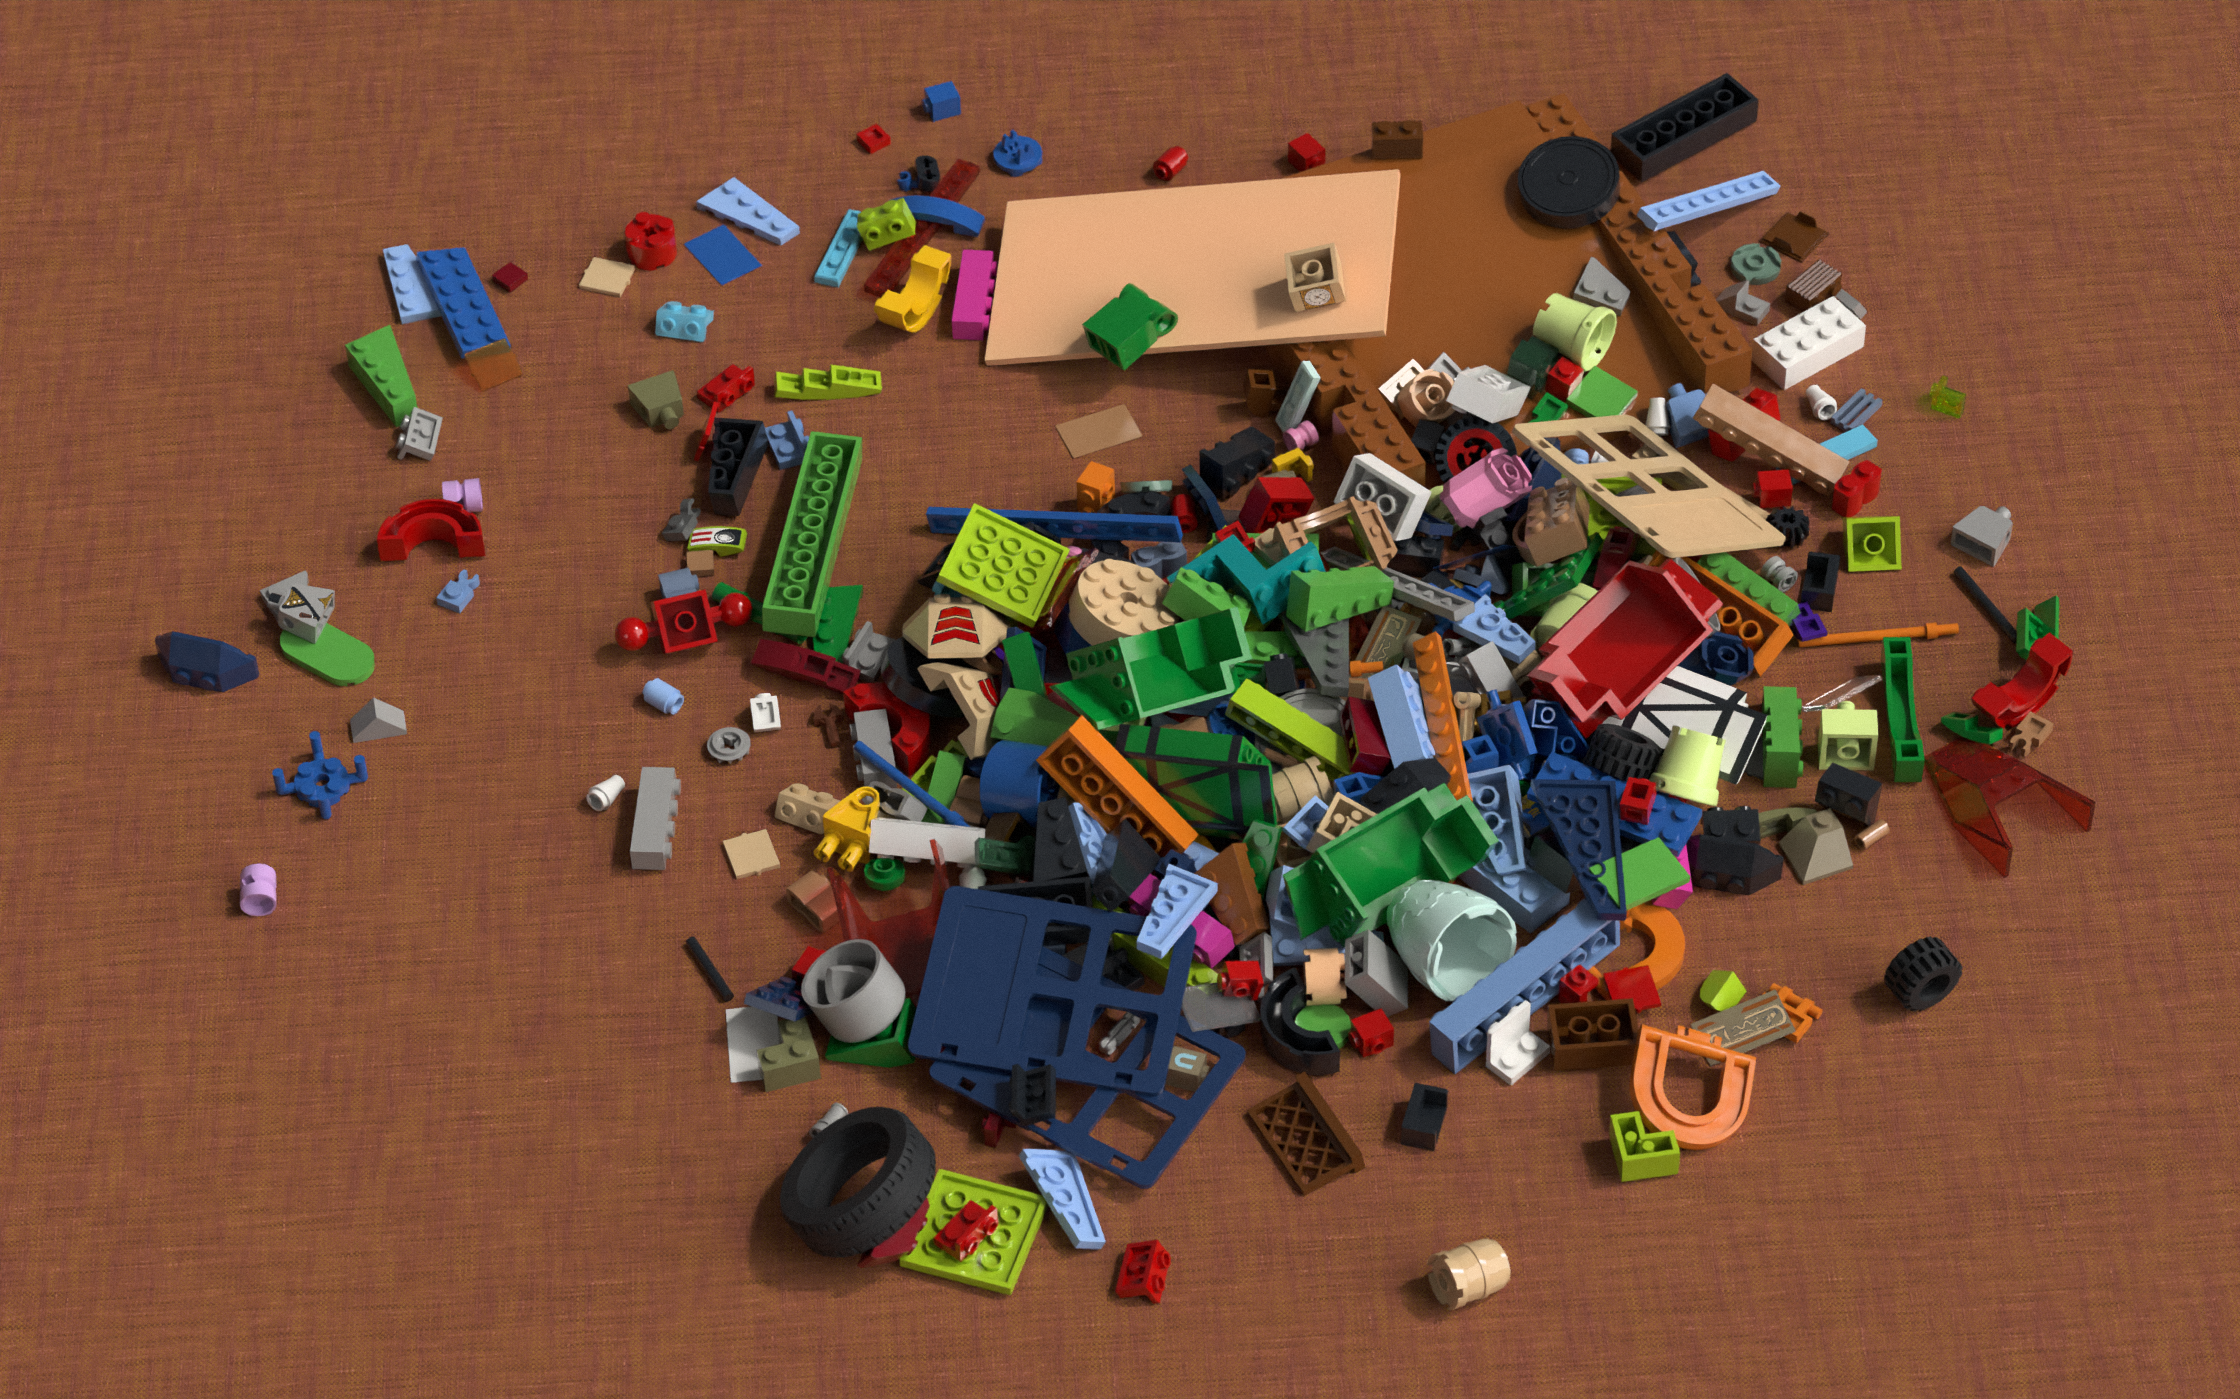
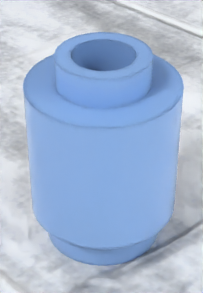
(663, 696)

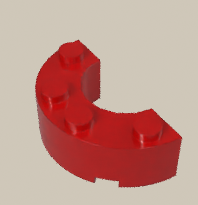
(429, 521)
(2029, 687)
(914, 736)

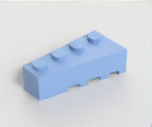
(1401, 715)

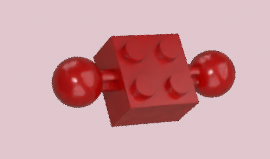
(683, 621)

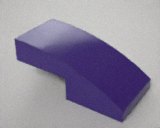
(1807, 625)

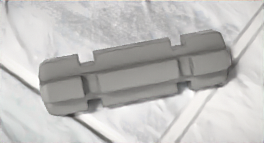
(1118, 1033)

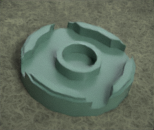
(1755, 264)
(1146, 486)

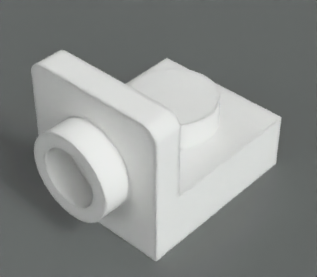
(765, 712)

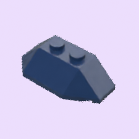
(1542, 476)
(204, 662)

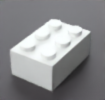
(1396, 495)

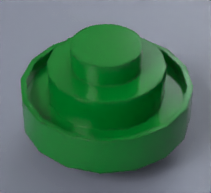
(884, 874)

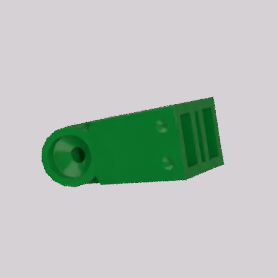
(1128, 326)

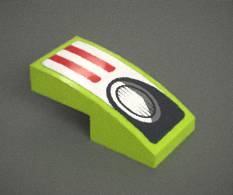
(719, 538)

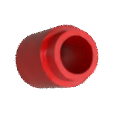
(1170, 163)
(1185, 509)

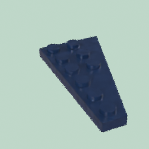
(1588, 831)

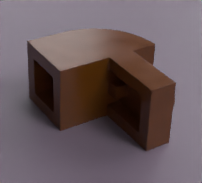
(1262, 393)

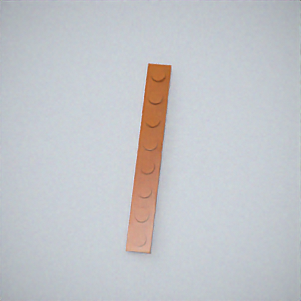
(1441, 712)

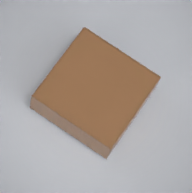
(701, 562)

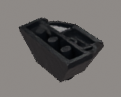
(1403, 782)
(1731, 865)

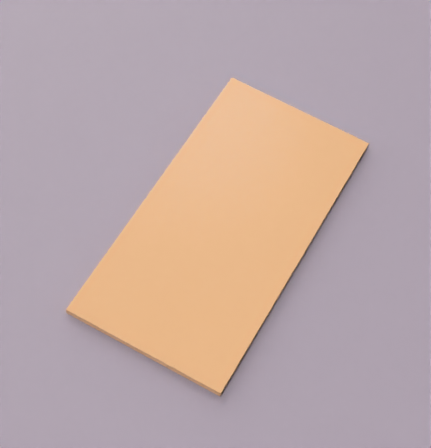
(1201, 253)

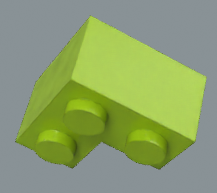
(1639, 1153)

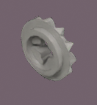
(730, 736)

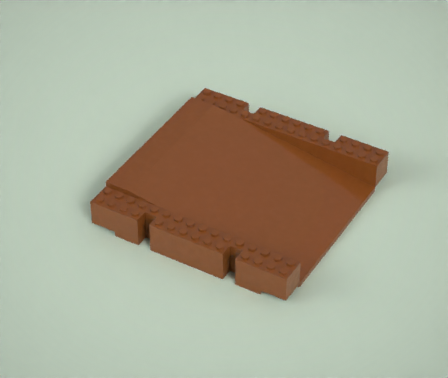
(1479, 271)

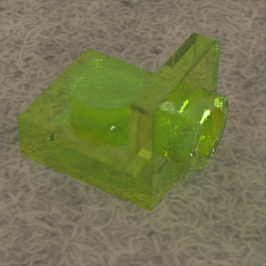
(1947, 399)

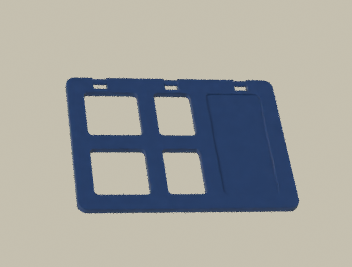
(986, 975)
(1046, 1034)

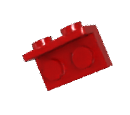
(727, 387)
(967, 1230)
(1143, 1270)

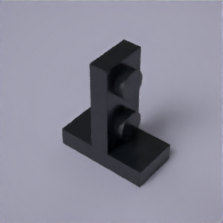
(1492, 534)

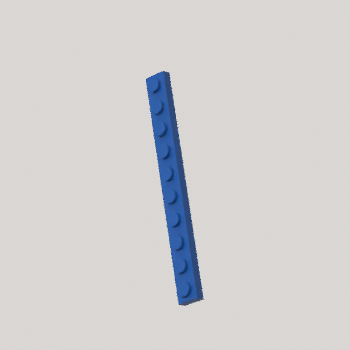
(1071, 524)

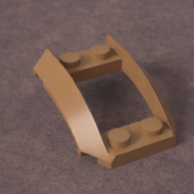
(1366, 518)

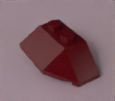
(899, 1244)

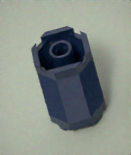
(1721, 659)

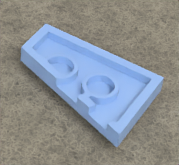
(1490, 625)

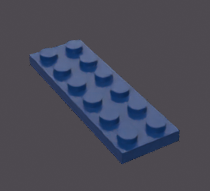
(460, 298)
(1669, 819)

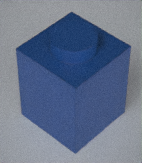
(941, 101)

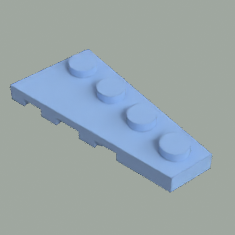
(748, 210)
(409, 285)
(1090, 838)

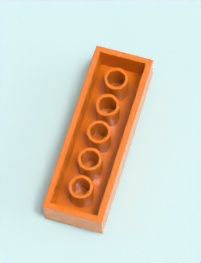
(1741, 617)
(1113, 789)

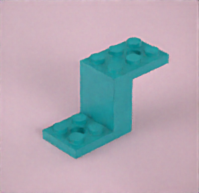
(1238, 569)

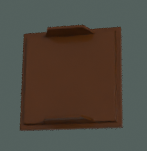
(1795, 236)

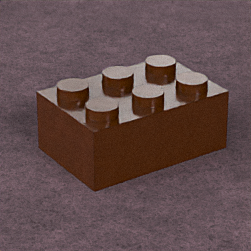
(1592, 1034)

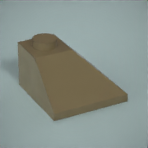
(1817, 847)

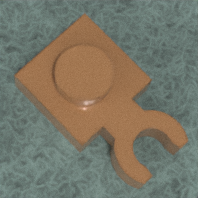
(2031, 731)

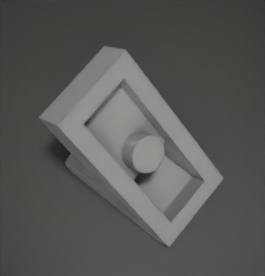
(1740, 304)

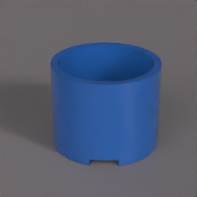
(1015, 780)

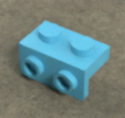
(683, 322)

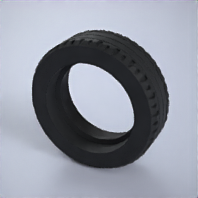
(879, 1206)

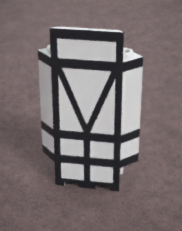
(1700, 706)

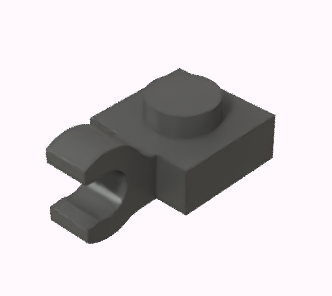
(682, 525)

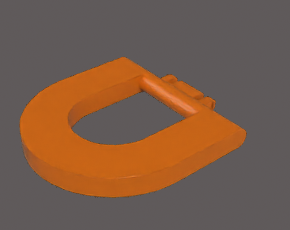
(1667, 940)
(1657, 1112)

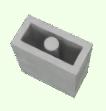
(1376, 973)

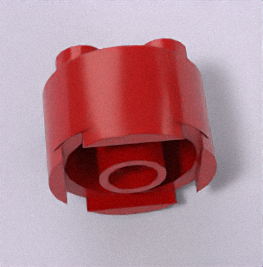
(650, 241)

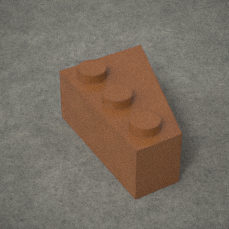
(1237, 897)

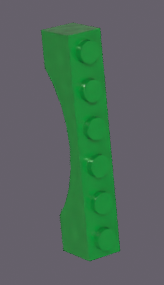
(1900, 708)

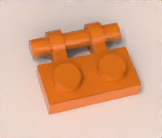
(1798, 1016)

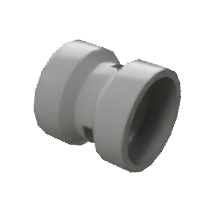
(1777, 573)

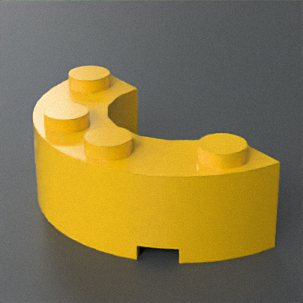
(920, 296)

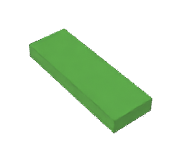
(944, 782)

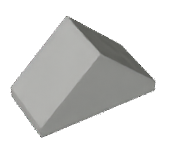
(377, 721)

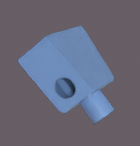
(1680, 414)

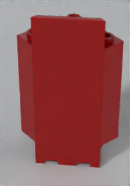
(1623, 642)

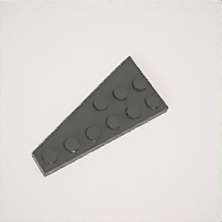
(1324, 652)

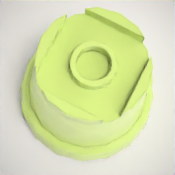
(1576, 329)
(1560, 611)
(1690, 766)

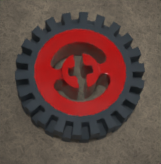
(1456, 436)

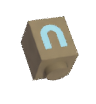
(1187, 1069)

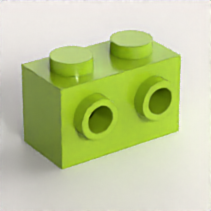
(886, 223)

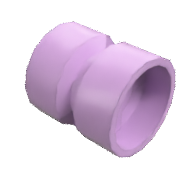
(466, 494)
(258, 890)

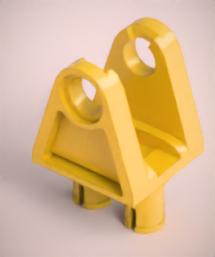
(849, 829)

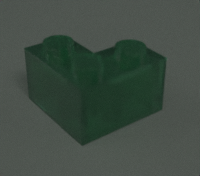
(1532, 363)

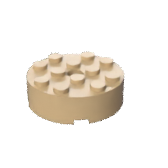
(1118, 601)

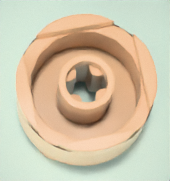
(1426, 397)
(1323, 976)

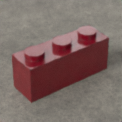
(1364, 737)

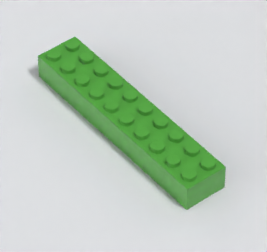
(812, 534)

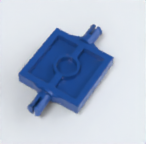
(1508, 732)

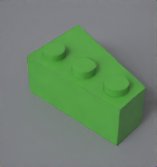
(1195, 597)

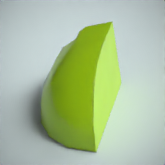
(1722, 990)

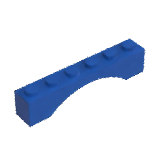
(1478, 753)

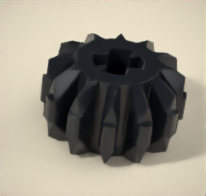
(1791, 524)

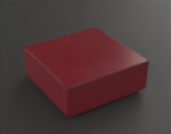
(510, 277)

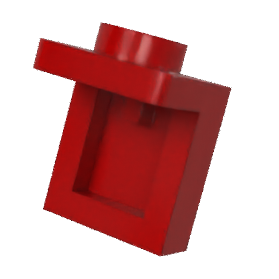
(1236, 529)
(1576, 985)

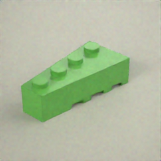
(382, 371)
(1336, 595)
(1781, 737)

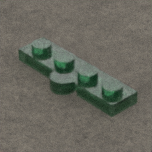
(1005, 856)

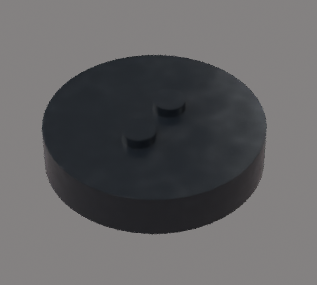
(1569, 182)
(905, 681)

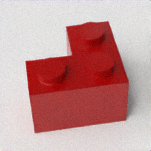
(1273, 500)

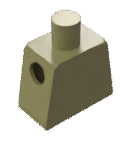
(657, 400)

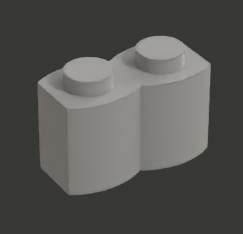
(897, 803)

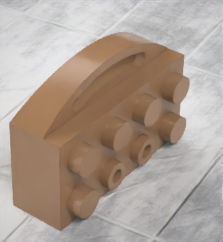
(1553, 523)

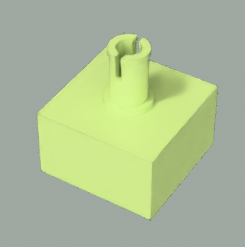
(1848, 737)

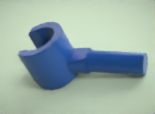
(905, 182)

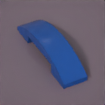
(943, 211)

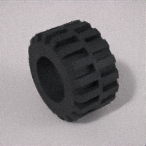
(1623, 752)
(1923, 974)

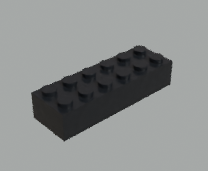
(1684, 127)

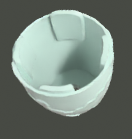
(1449, 935)

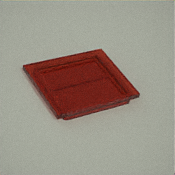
(1061, 590)

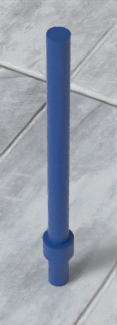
(950, 818)

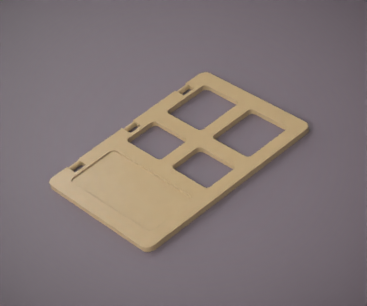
(1670, 521)

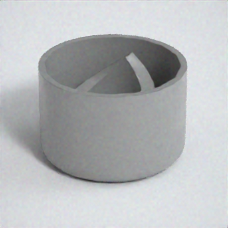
(853, 991)

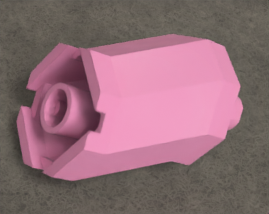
(1486, 486)

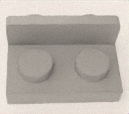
(419, 434)
(867, 653)
(1260, 950)

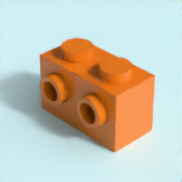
(1095, 487)

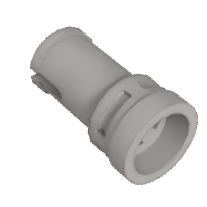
(835, 1112)

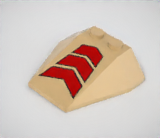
(955, 628)
(976, 695)

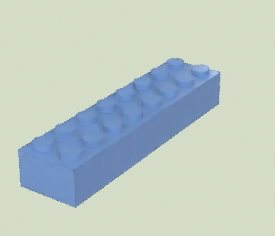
(1530, 975)

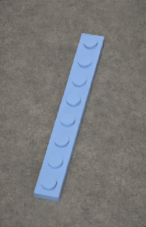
(1708, 200)

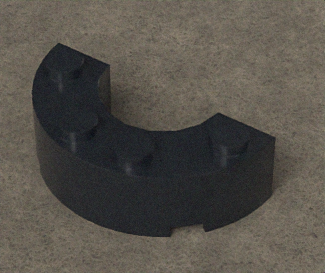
(1134, 503)
(1288, 1042)

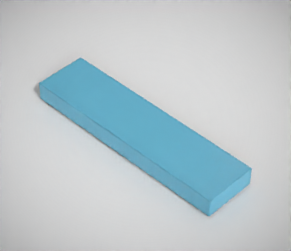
(840, 252)
(1849, 444)

